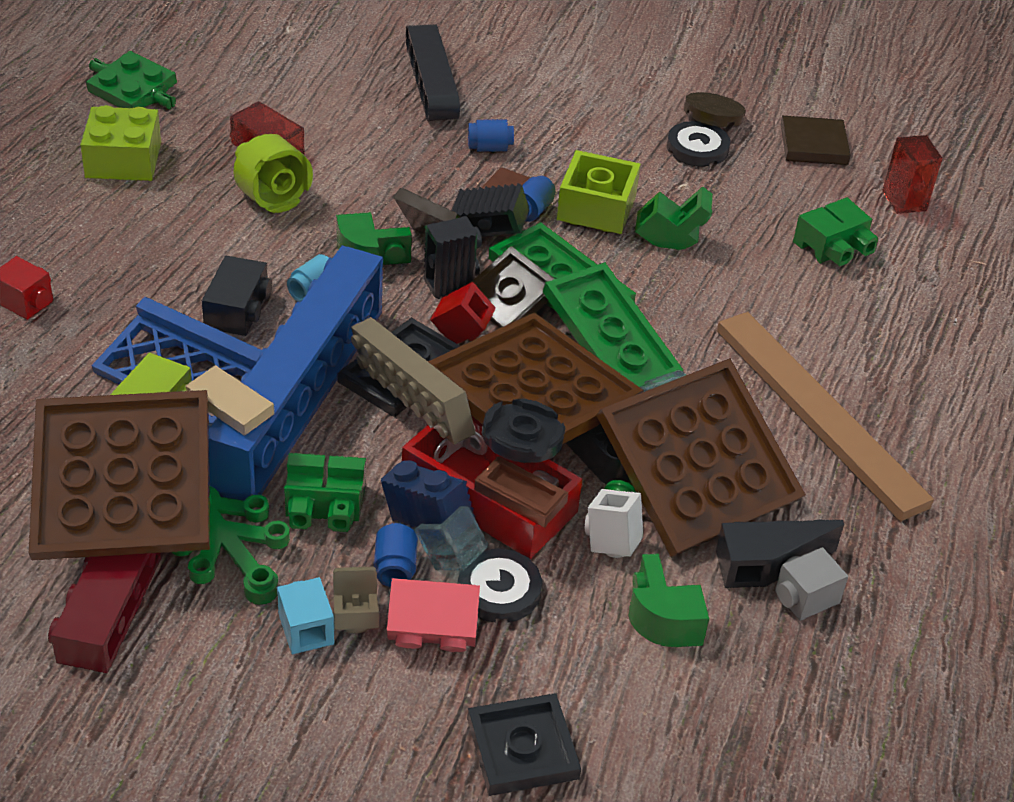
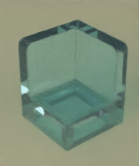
(454, 542)

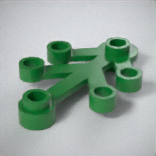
(259, 580)

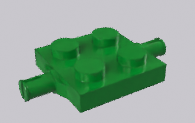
(132, 82)

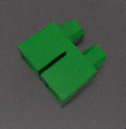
(836, 232)
(309, 498)

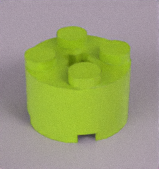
(272, 172)

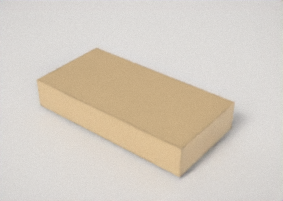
(232, 400)

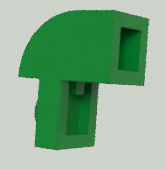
(673, 225)
(359, 233)
(666, 613)

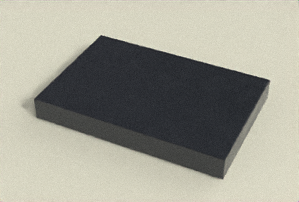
(415, 335)

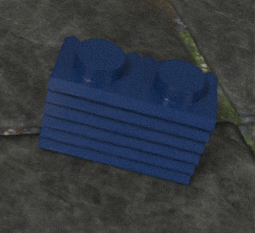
(423, 495)

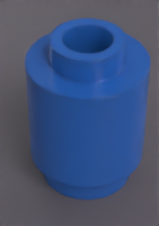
(490, 135)
(539, 194)
(395, 553)

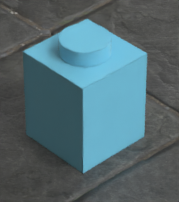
(305, 615)

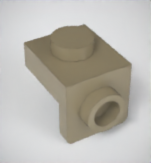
(355, 599)

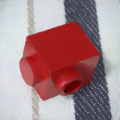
(24, 287)
(463, 314)

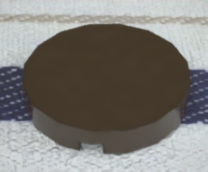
(714, 109)

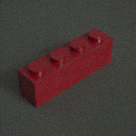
(101, 609)

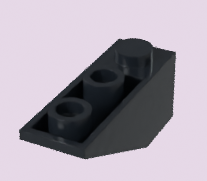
(754, 551)

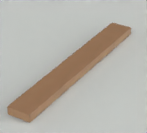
(826, 417)

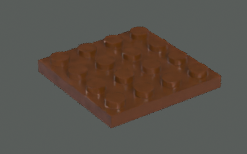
(535, 364)
(700, 455)
(120, 475)

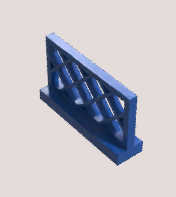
(176, 330)

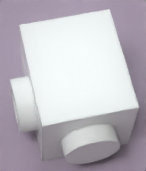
(615, 523)

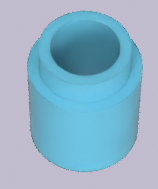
(303, 276)

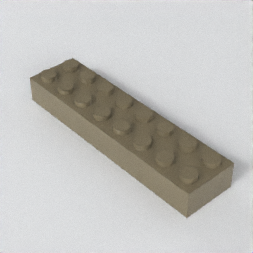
(413, 380)

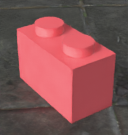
(433, 614)

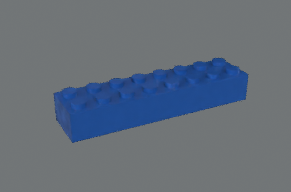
(297, 372)

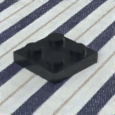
(523, 744)

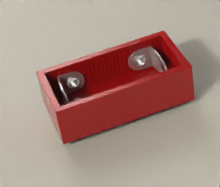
(468, 460)

